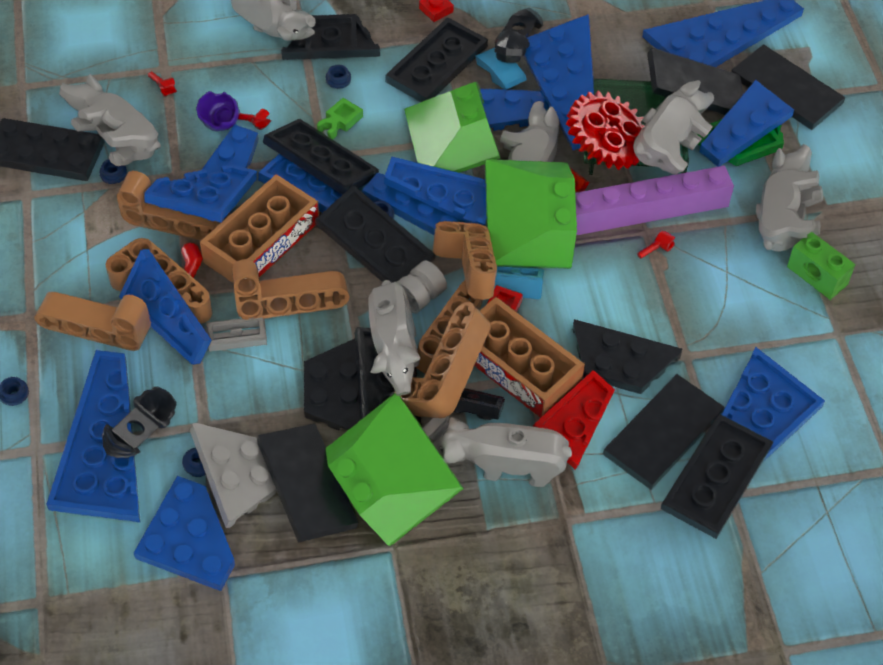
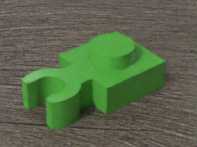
(341, 115)

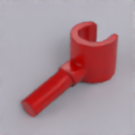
(166, 86)
(258, 120)
(662, 240)

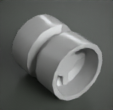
(423, 284)

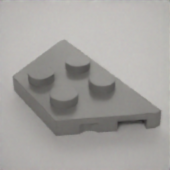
(233, 470)

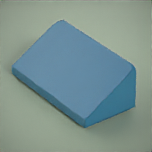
(521, 280)

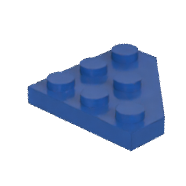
(201, 193)
(188, 537)

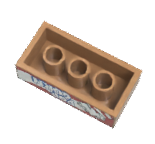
(261, 228)
(526, 360)

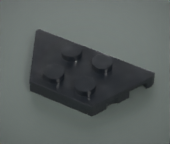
(334, 38)
(622, 358)
(332, 387)

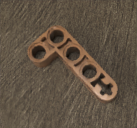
(146, 215)
(474, 247)
(121, 263)
(286, 294)
(115, 326)
(434, 334)
(451, 366)

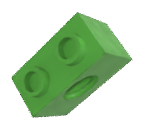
(821, 265)

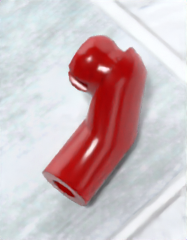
(192, 258)

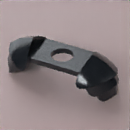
(512, 43)
(151, 412)

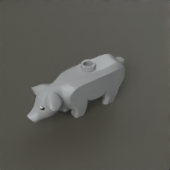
(276, 18)
(113, 120)
(673, 125)
(538, 140)
(786, 198)
(393, 335)
(507, 450)

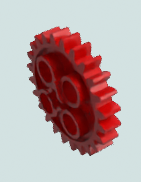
(605, 129)

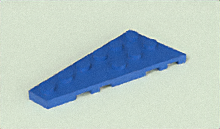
(724, 33)
(563, 66)
(771, 401)
(86, 476)

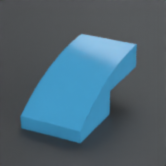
(502, 73)

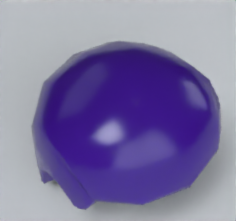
(217, 111)

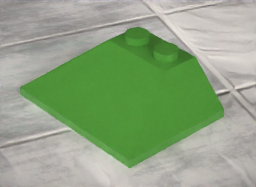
(452, 130)
(531, 213)
(391, 470)

